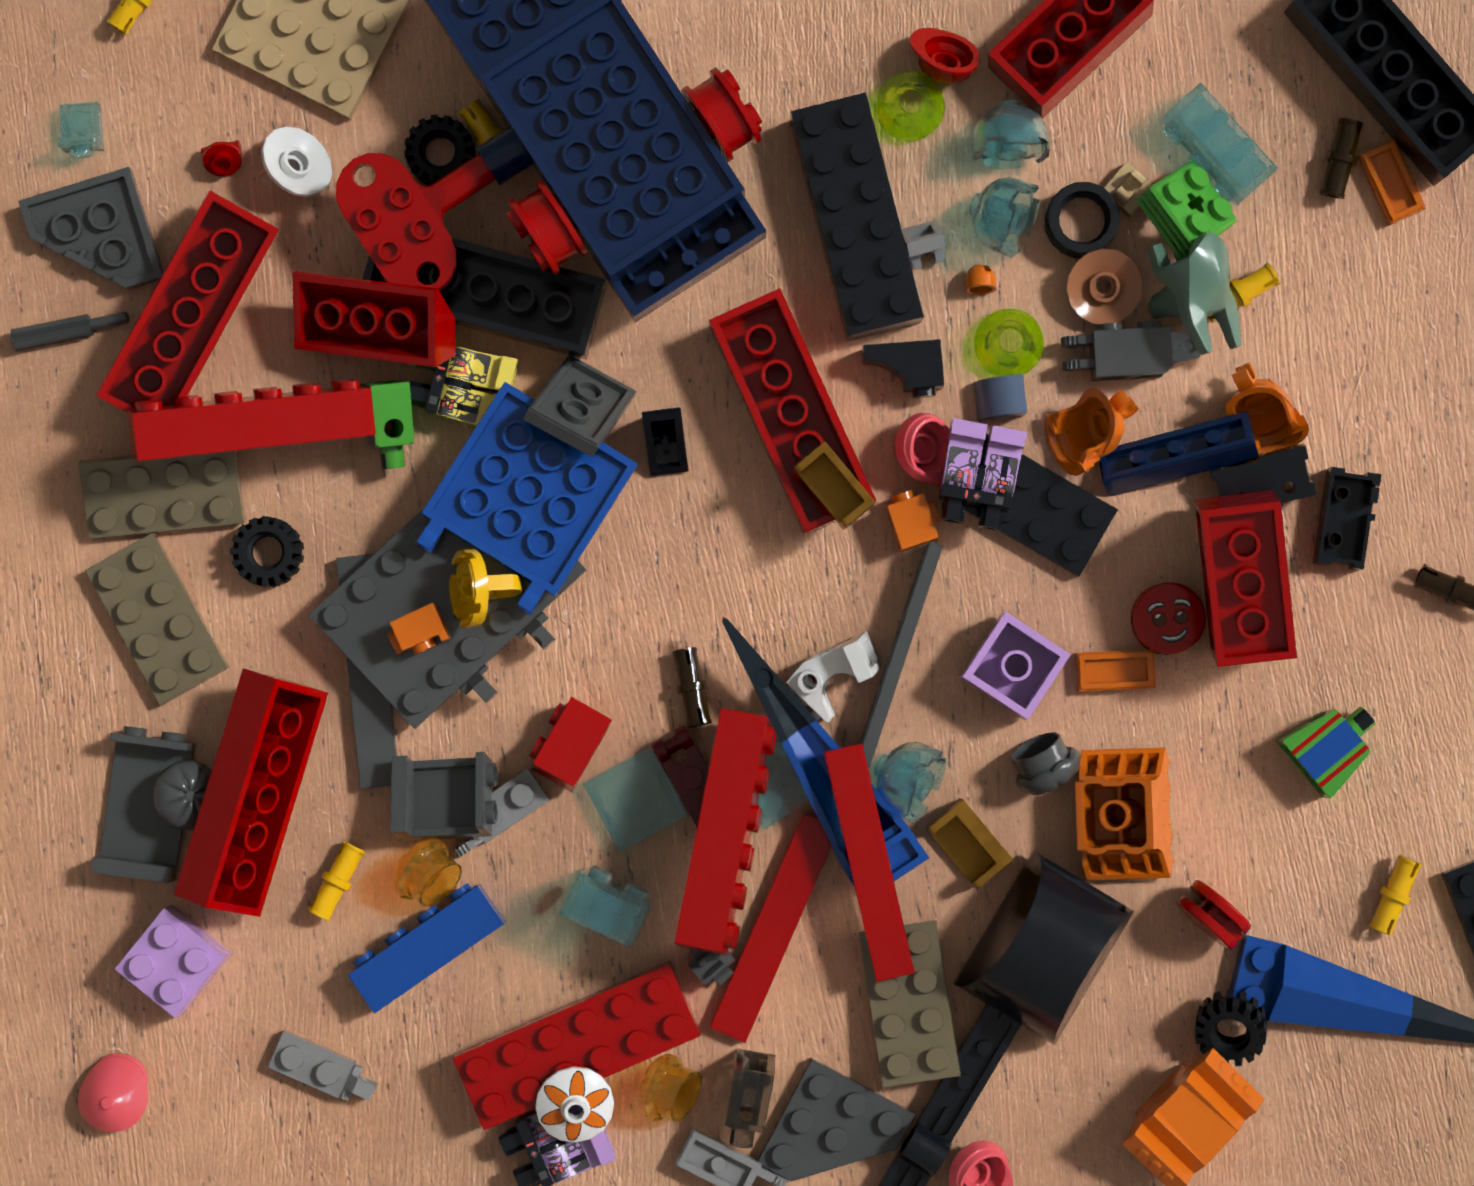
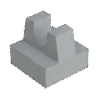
(924, 239)

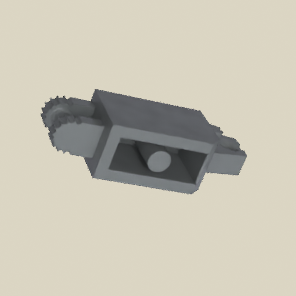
(1130, 352)

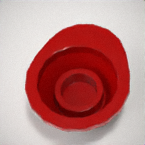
(944, 55)

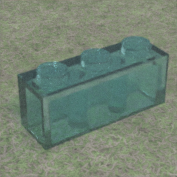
(1218, 144)

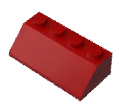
(372, 319)

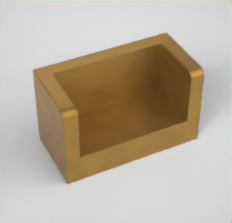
(834, 485)
(969, 843)

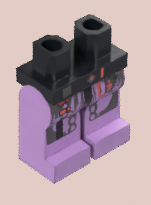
(976, 484)
(550, 1157)

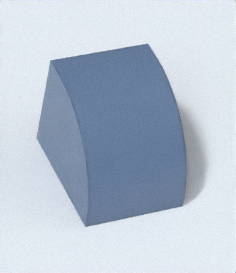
(1000, 397)

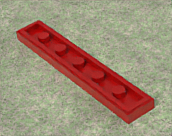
(869, 862)
(773, 930)

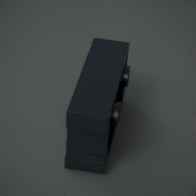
(1268, 473)
(1346, 518)

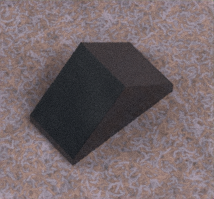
(665, 441)

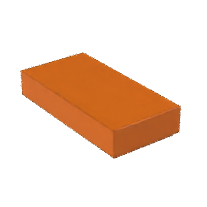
(1391, 182)
(1115, 670)

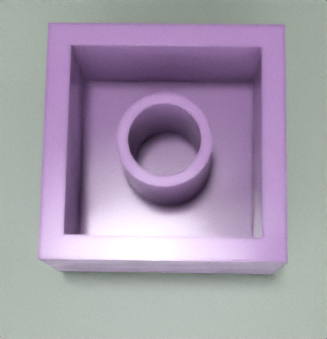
(1015, 666)
(173, 961)

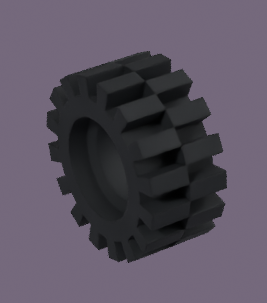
(426, 132)
(243, 551)
(1237, 1009)

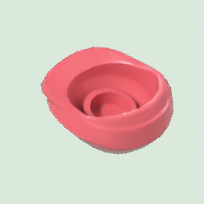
(922, 447)
(114, 1093)
(980, 1165)

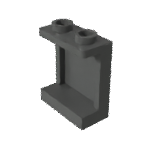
(443, 798)

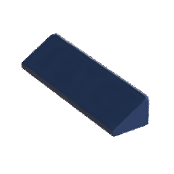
(1178, 454)

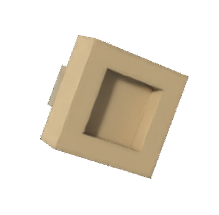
(1126, 187)

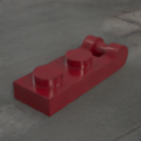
(687, 776)

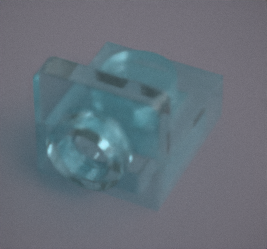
(81, 129)

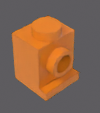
(418, 630)

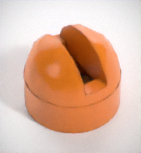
(980, 280)

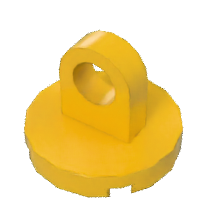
(473, 588)

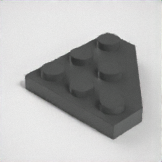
(98, 227)
(832, 1125)

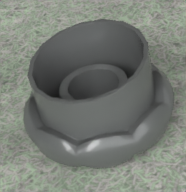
(1044, 763)
(180, 793)

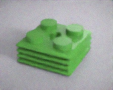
(1186, 208)

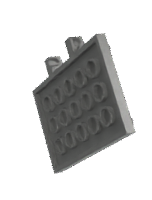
(404, 580)

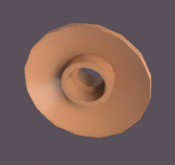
(1122, 294)

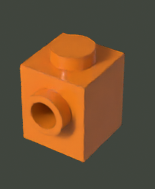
(912, 520)

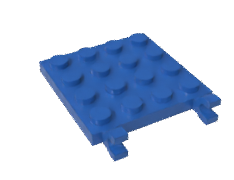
(525, 496)

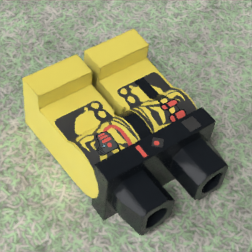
(453, 382)

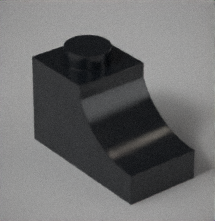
(913, 363)

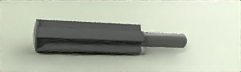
(63, 330)

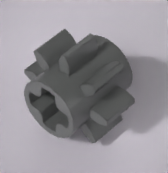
(711, 967)

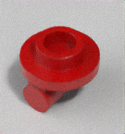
(222, 158)

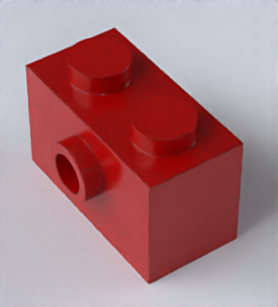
(570, 743)

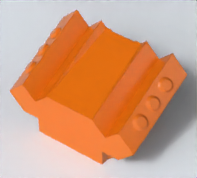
(1124, 814)
(1191, 1118)

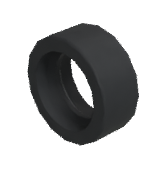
(1081, 190)

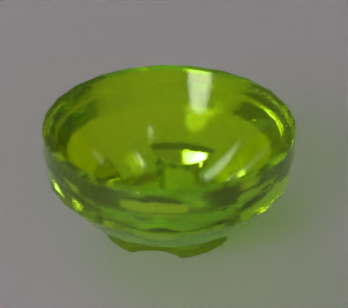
(903, 124)
(994, 357)

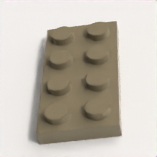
(160, 494)
(157, 619)
(913, 1013)

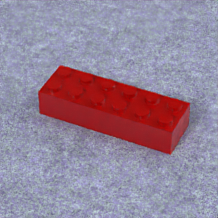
(189, 305)
(783, 397)
(250, 422)
(250, 794)
(724, 832)
(596, 1033)

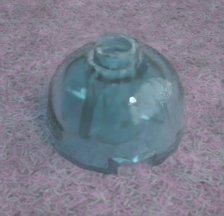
(1010, 135)
(1004, 213)
(908, 777)

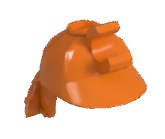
(1269, 411)
(1088, 429)

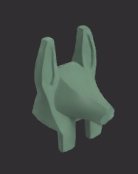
(1197, 289)

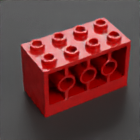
(1245, 578)

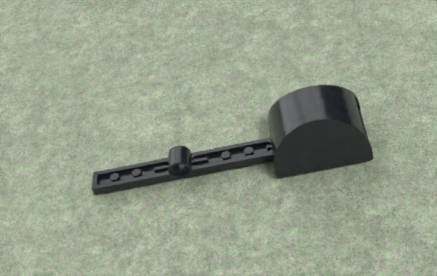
(1029, 973)

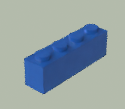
(427, 947)

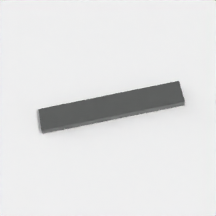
(899, 649)
(370, 710)

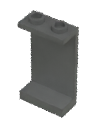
(134, 836)

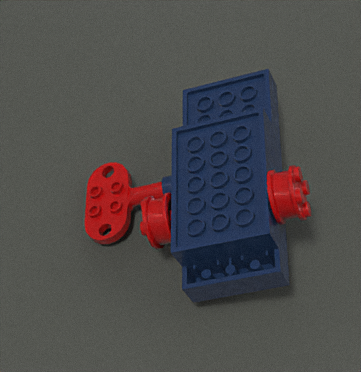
(609, 133)

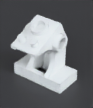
(850, 657)

